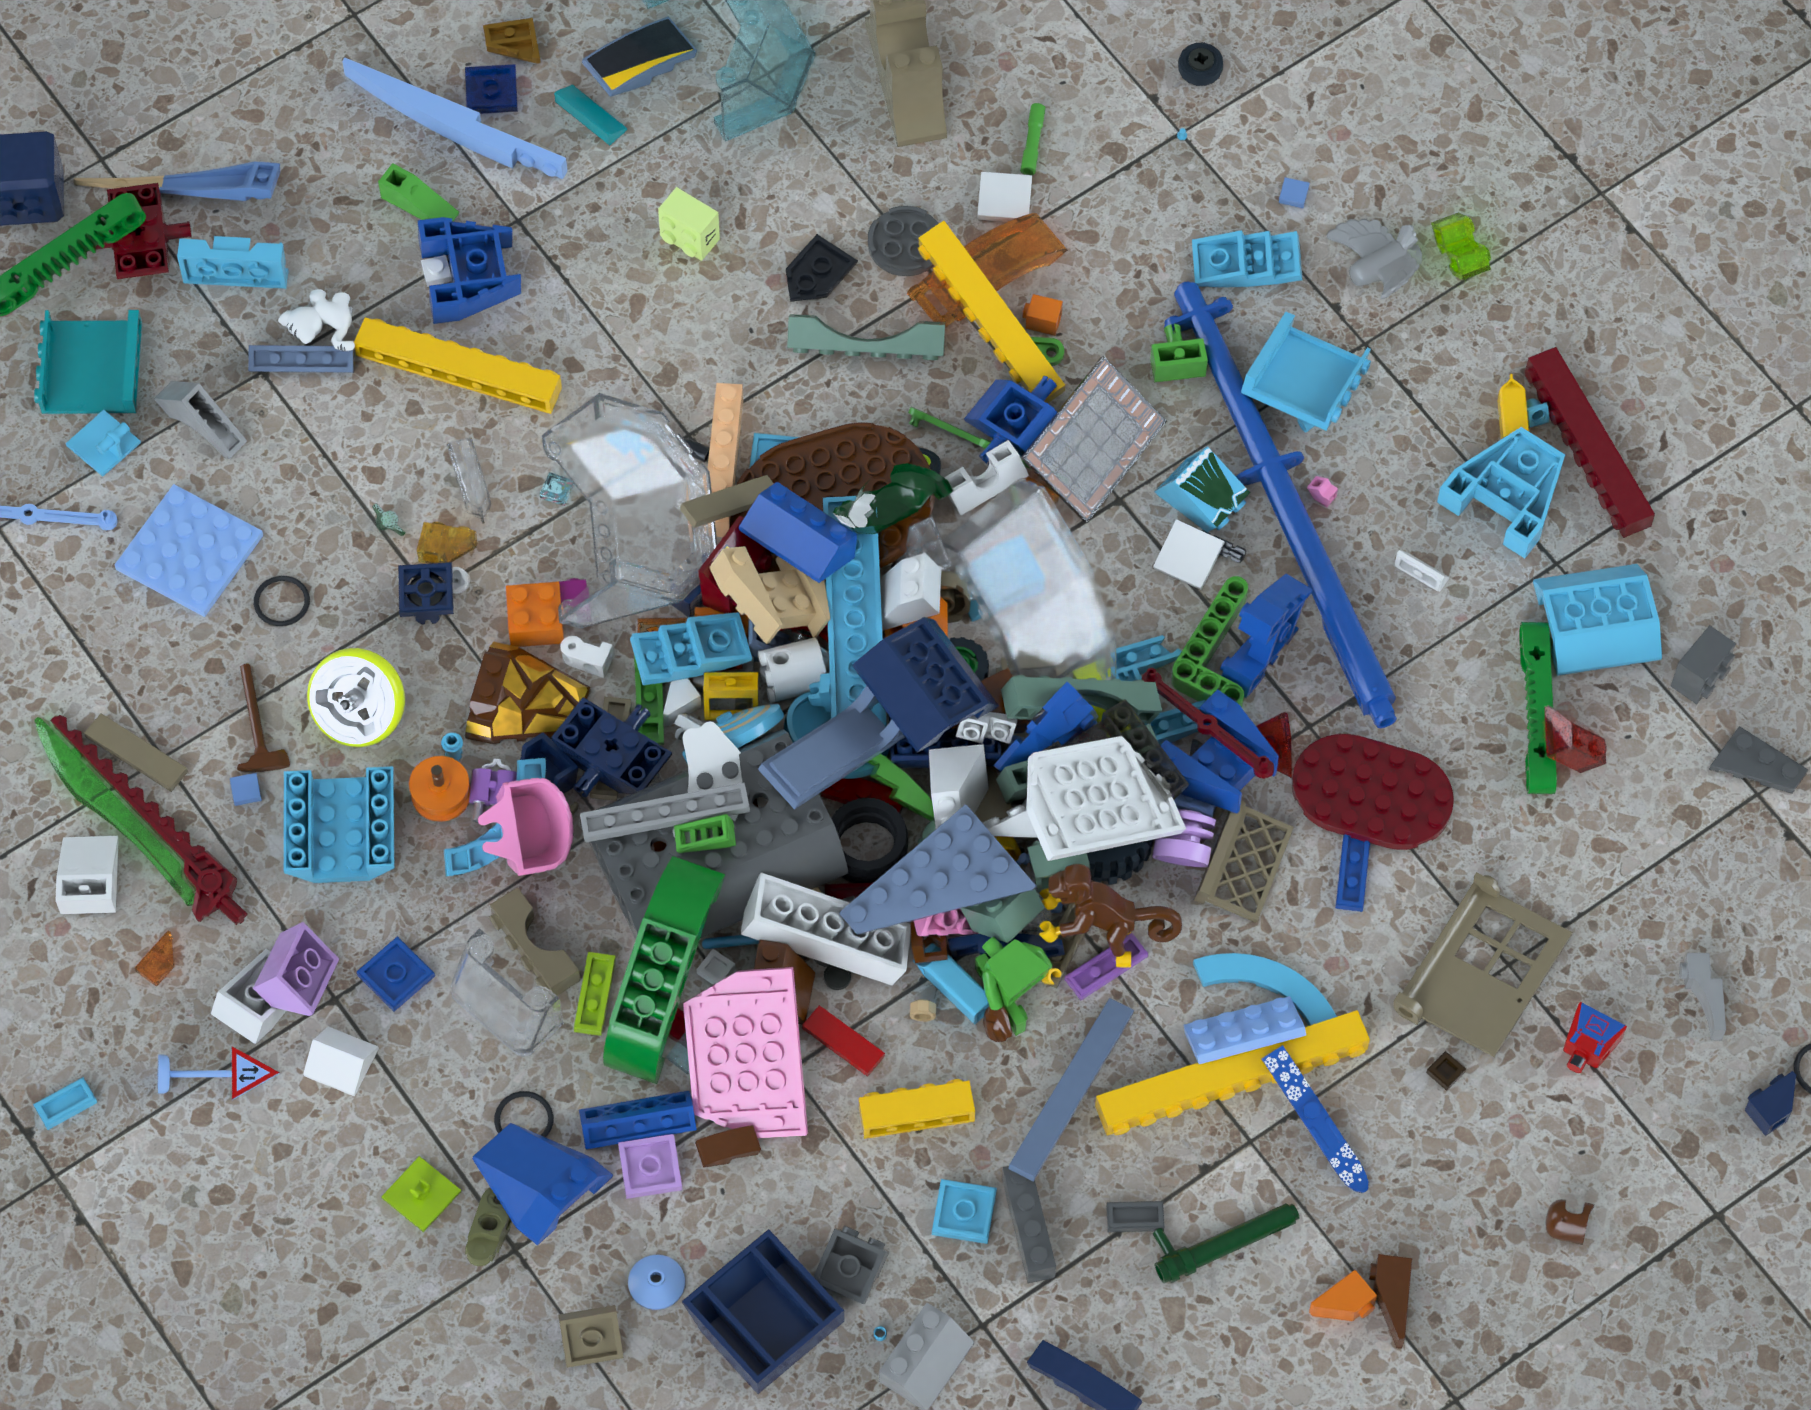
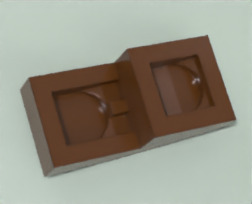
(728, 1145)

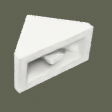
(681, 699)

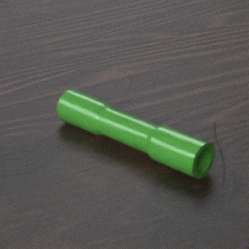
(1035, 124)

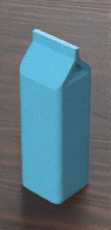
(956, 985)

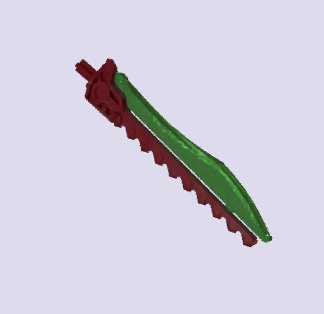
(206, 875)

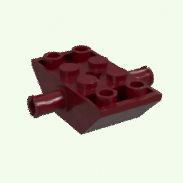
(146, 247)

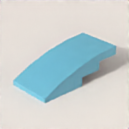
(1247, 259)
(691, 648)

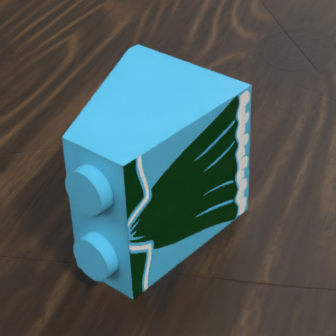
(1204, 490)

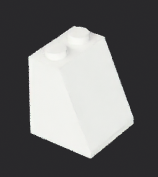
(957, 779)

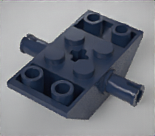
(610, 749)

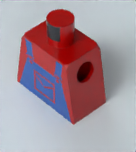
(1591, 1038)

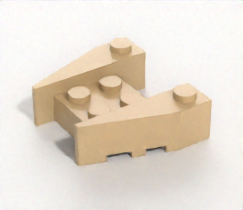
(771, 598)

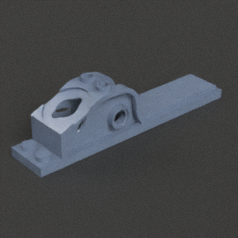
(830, 751)

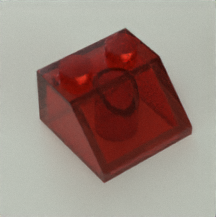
(1573, 742)

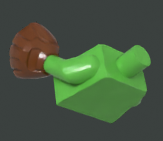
(1007, 977)

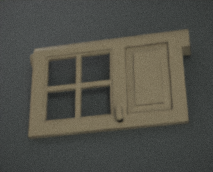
(1471, 1000)

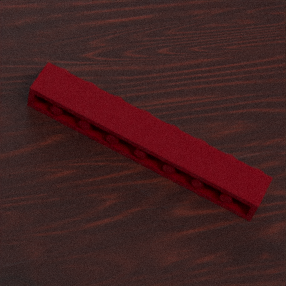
(1589, 442)

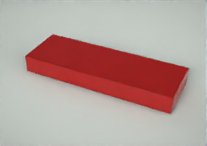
(843, 1040)

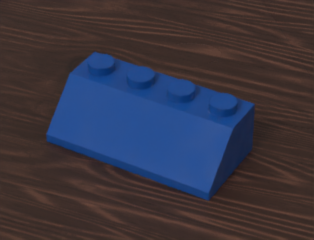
(799, 532)

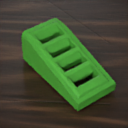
(705, 843)

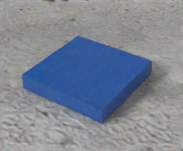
(395, 974)

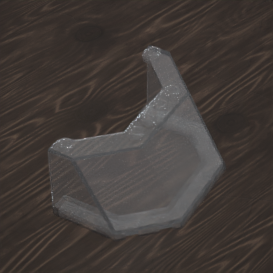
(635, 483)
(1033, 586)

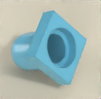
(1537, 413)

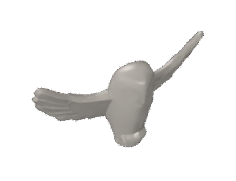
(1380, 253)

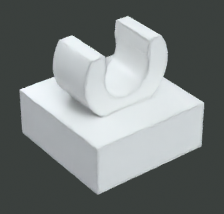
(686, 722)

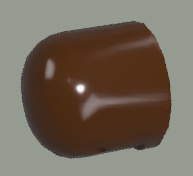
(1566, 1225)

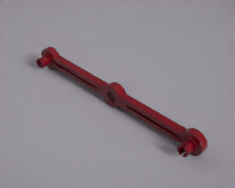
(1261, 766)

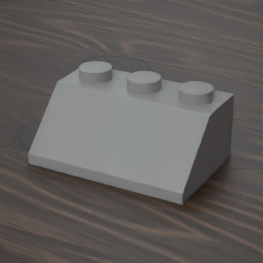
(925, 1357)

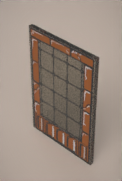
(1094, 439)

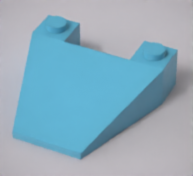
(1512, 479)

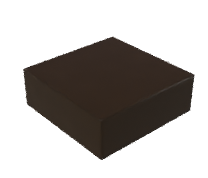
(1446, 1070)

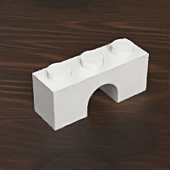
(1003, 470)

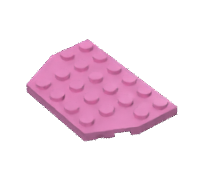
(748, 1053)

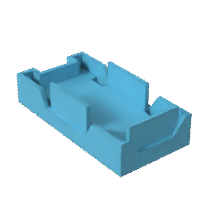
(232, 263)

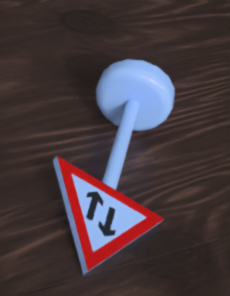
(245, 1073)

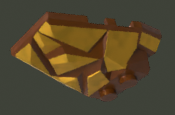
(519, 696)

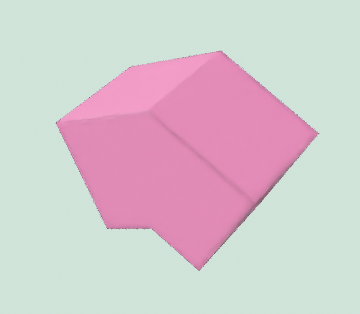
(1322, 490)

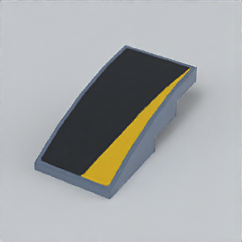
(639, 56)

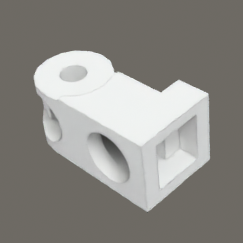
(587, 656)

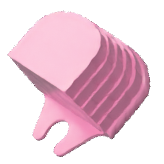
(533, 825)

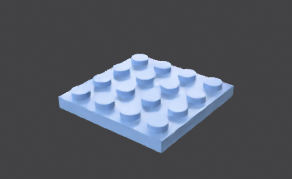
(189, 550)

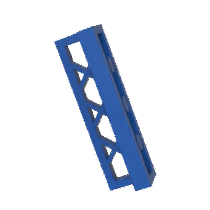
(637, 1119)

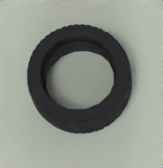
(880, 813)

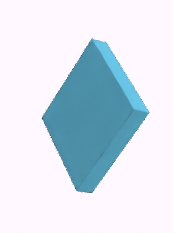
(964, 1211)

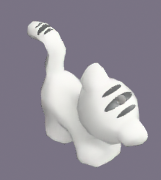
(308, 321)

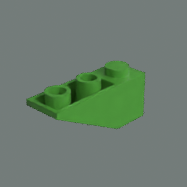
(413, 195)

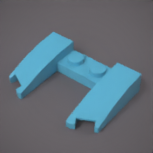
(1134, 661)

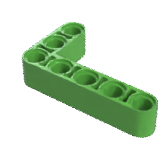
(1207, 646)

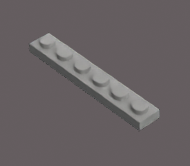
(664, 812)

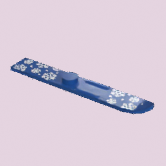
(1316, 1119)

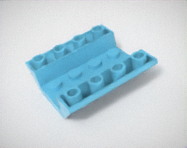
(1600, 618)
(339, 826)

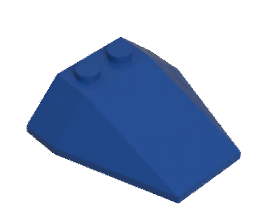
(537, 1178)

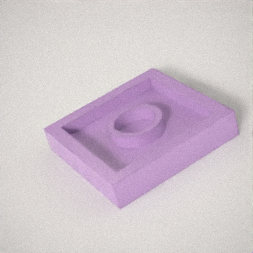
(650, 1166)

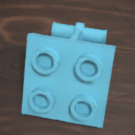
(103, 442)

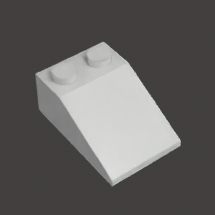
(910, 591)
(243, 1007)

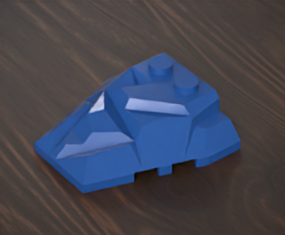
(1064, 718)

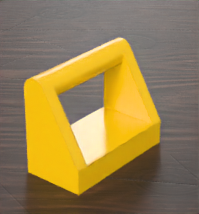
(728, 686)

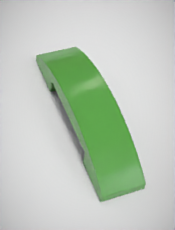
(652, 699)

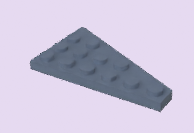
(945, 872)

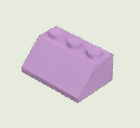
(296, 971)

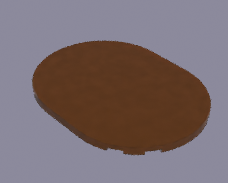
(838, 465)

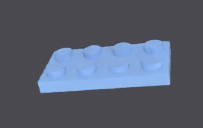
(1244, 1030)

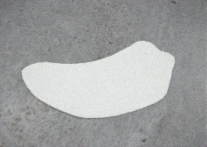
(707, 752)

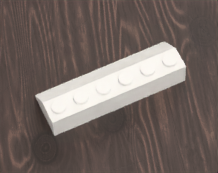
(816, 930)

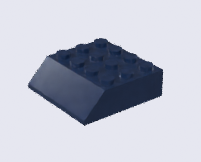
(763, 1311)

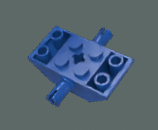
(1012, 414)

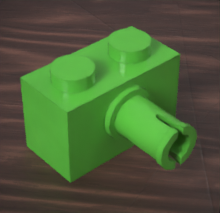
(1178, 358)

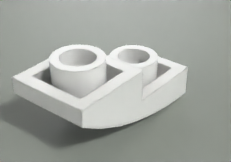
(990, 726)

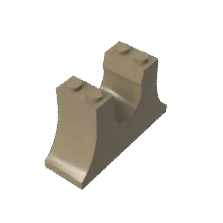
(907, 70)

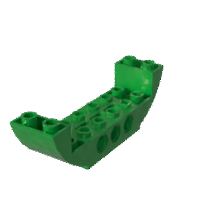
(659, 968)

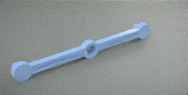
(105, 520)

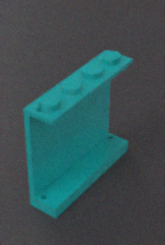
(89, 365)

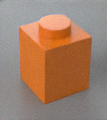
(1043, 314)

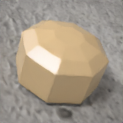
(923, 1010)

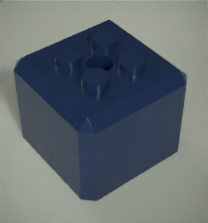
(30, 179)

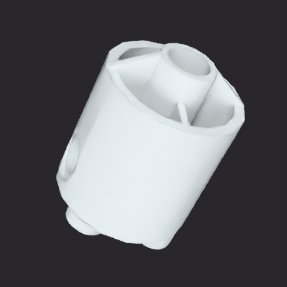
(792, 668)

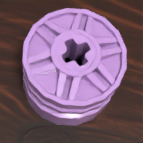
(1186, 847)

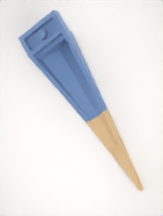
(230, 183)

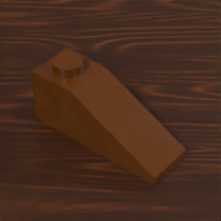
(1392, 1288)

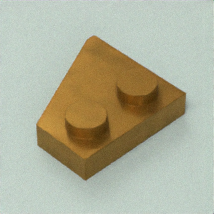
(513, 39)

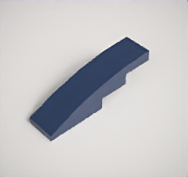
(973, 944)
(1081, 1379)

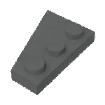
(1756, 760)

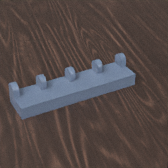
(300, 359)

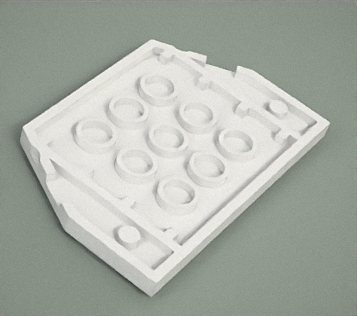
(1095, 799)

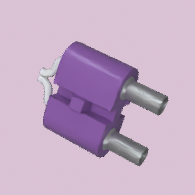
(486, 785)

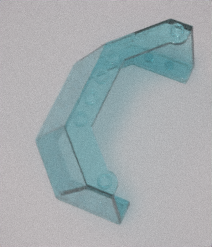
(763, 68)

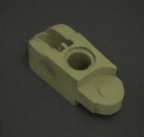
(484, 1244)

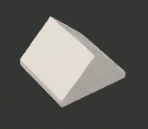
(339, 1060)

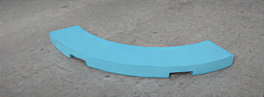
(471, 855)
(1267, 975)

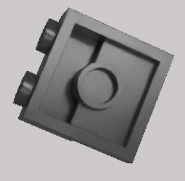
(851, 1264)

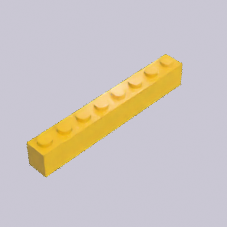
(987, 309)
(458, 365)

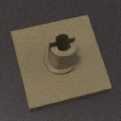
(590, 1336)

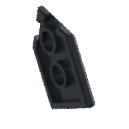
(817, 270)

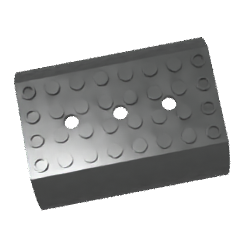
(769, 840)

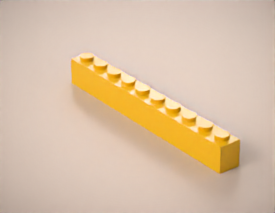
(1222, 1078)

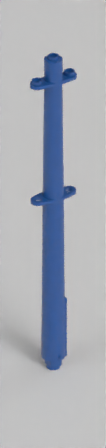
(1269, 468)

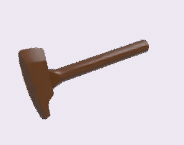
(262, 758)

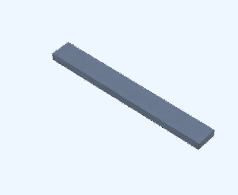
(1071, 1090)

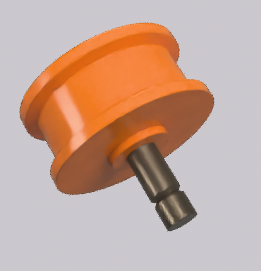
(439, 788)

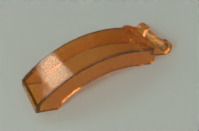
(1001, 256)

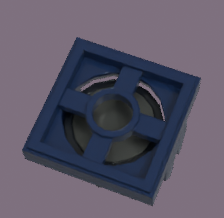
(426, 594)

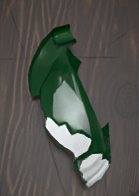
(901, 498)

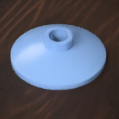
(656, 1294)

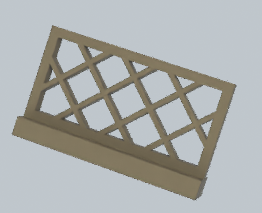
(1222, 852)

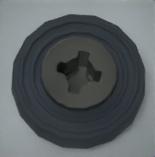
(1191, 68)

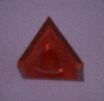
(1278, 735)

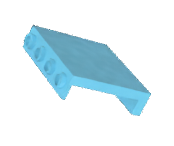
(1304, 375)

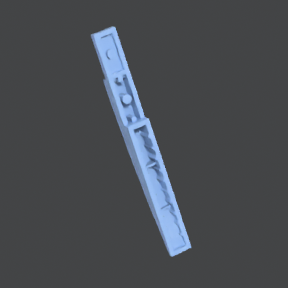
(454, 121)

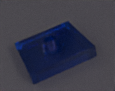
(491, 88)

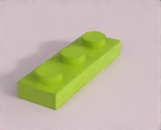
(594, 993)

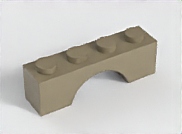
(552, 968)

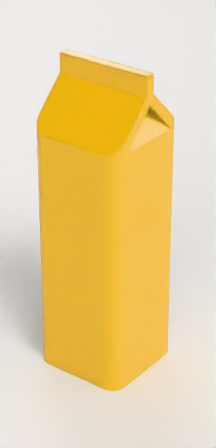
(1512, 407)

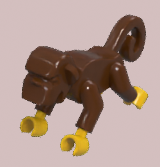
(1103, 908)

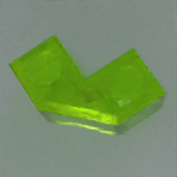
(1456, 239)

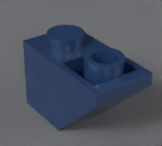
(1773, 1105)

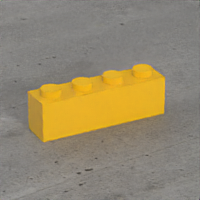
(916, 1108)

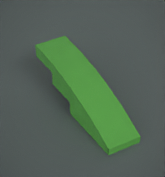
(905, 790)

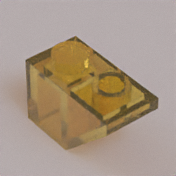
(444, 543)

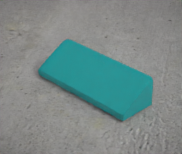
(589, 114)

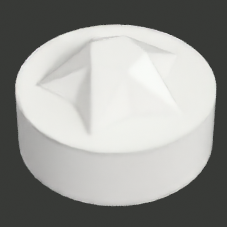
(460, 580)

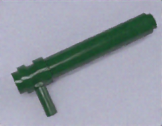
(1186, 1260)

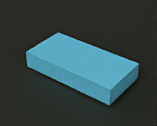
(65, 1103)

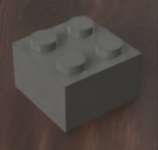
(1704, 665)

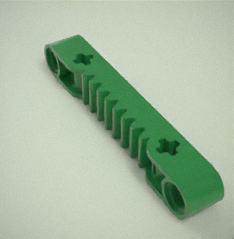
(121, 217)
(1535, 643)

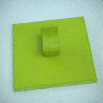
(421, 1194)

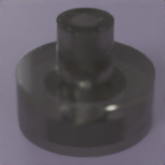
(799, 635)

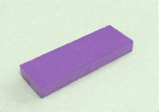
(1103, 968)

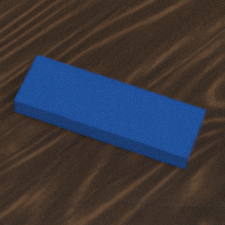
(1352, 874)

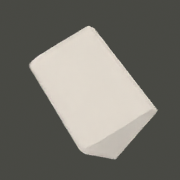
(1420, 570)

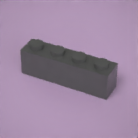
(1029, 1226)

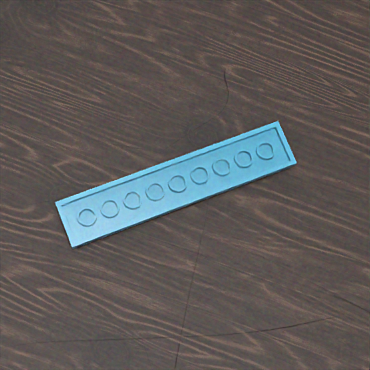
(854, 616)

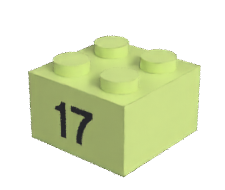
(688, 224)

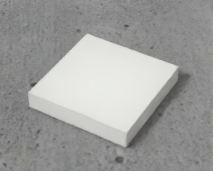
(1003, 196)
(1188, 554)

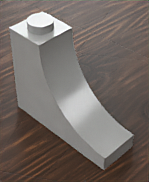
(195, 408)

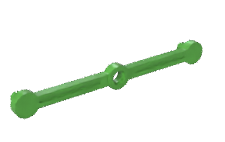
(918, 415)

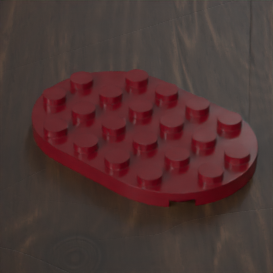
(1372, 791)

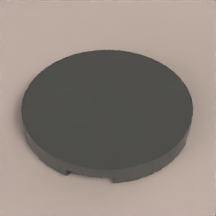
(895, 240)

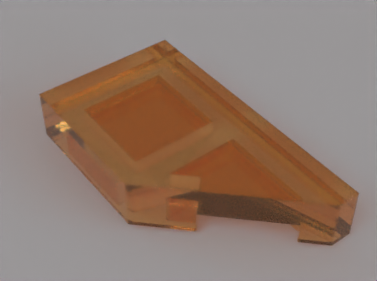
(157, 961)

